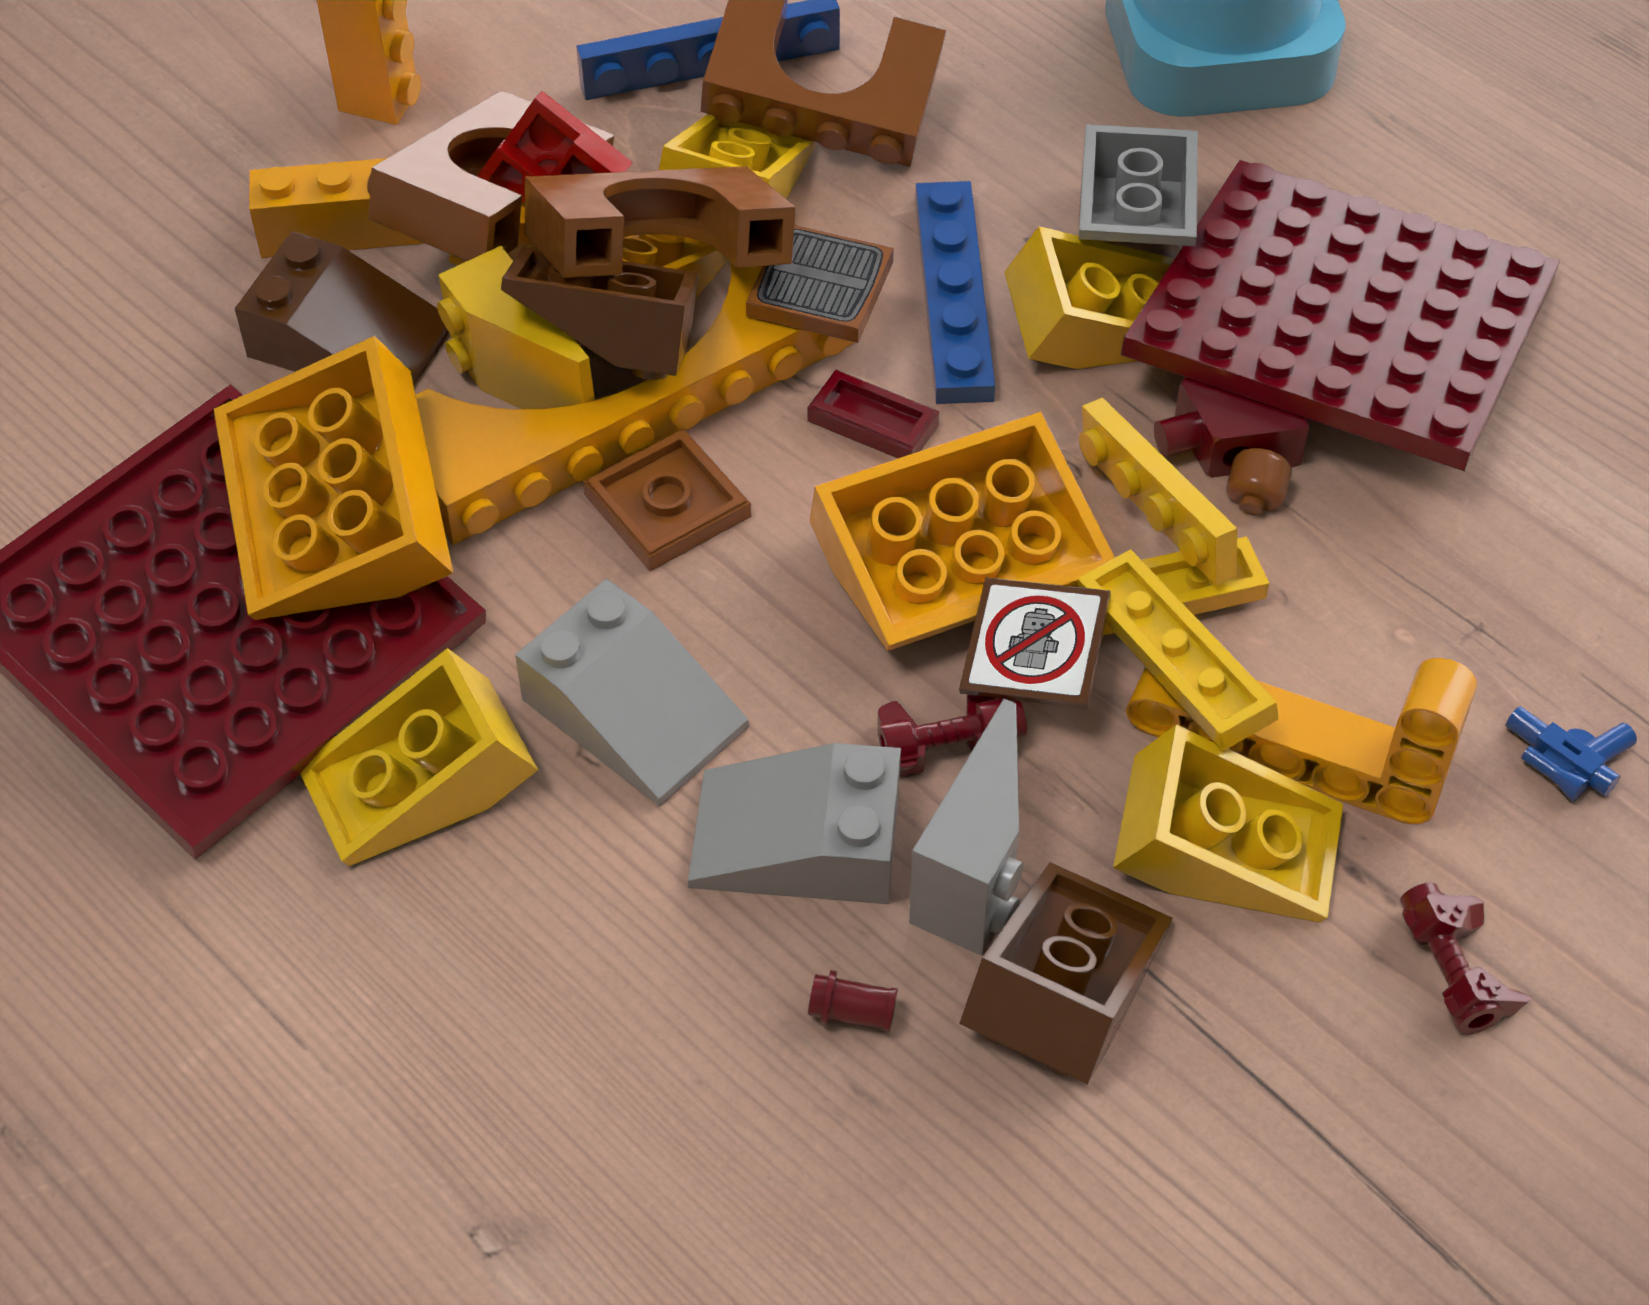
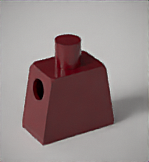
(1223, 424)

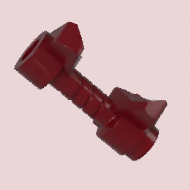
(900, 731)
(1473, 995)

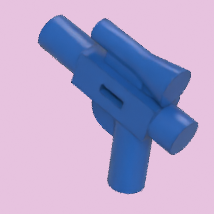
(1572, 756)

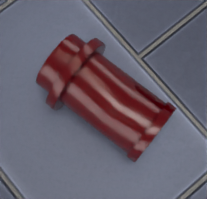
(852, 1002)

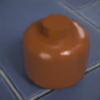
(1258, 480)

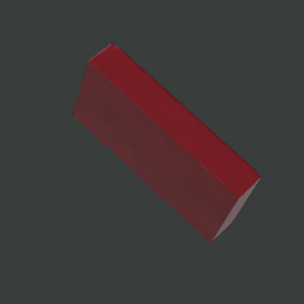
(872, 415)

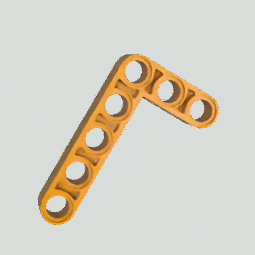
(1343, 753)

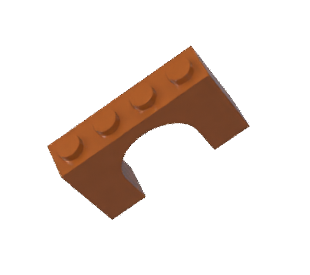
(871, 120)
(435, 189)
(583, 217)

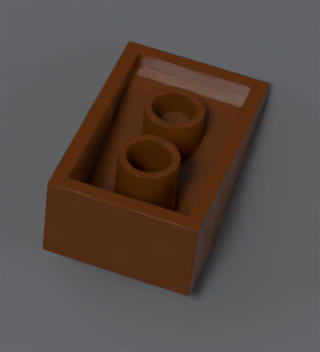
(326, 299)
(627, 318)
(1064, 972)

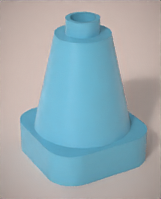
(1226, 52)

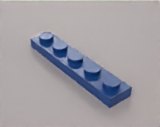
(685, 50)
(954, 293)

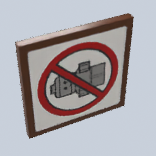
(1035, 642)

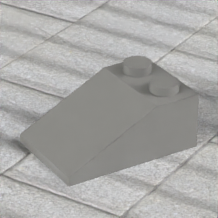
(1139, 185)
(628, 692)
(800, 824)
(969, 849)

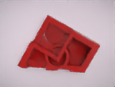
(548, 144)

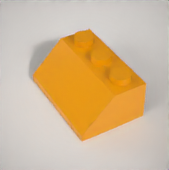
(370, 57)
(319, 202)

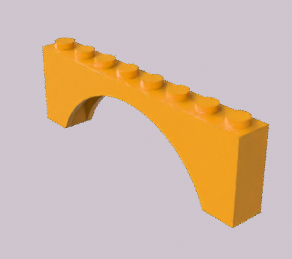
(508, 460)

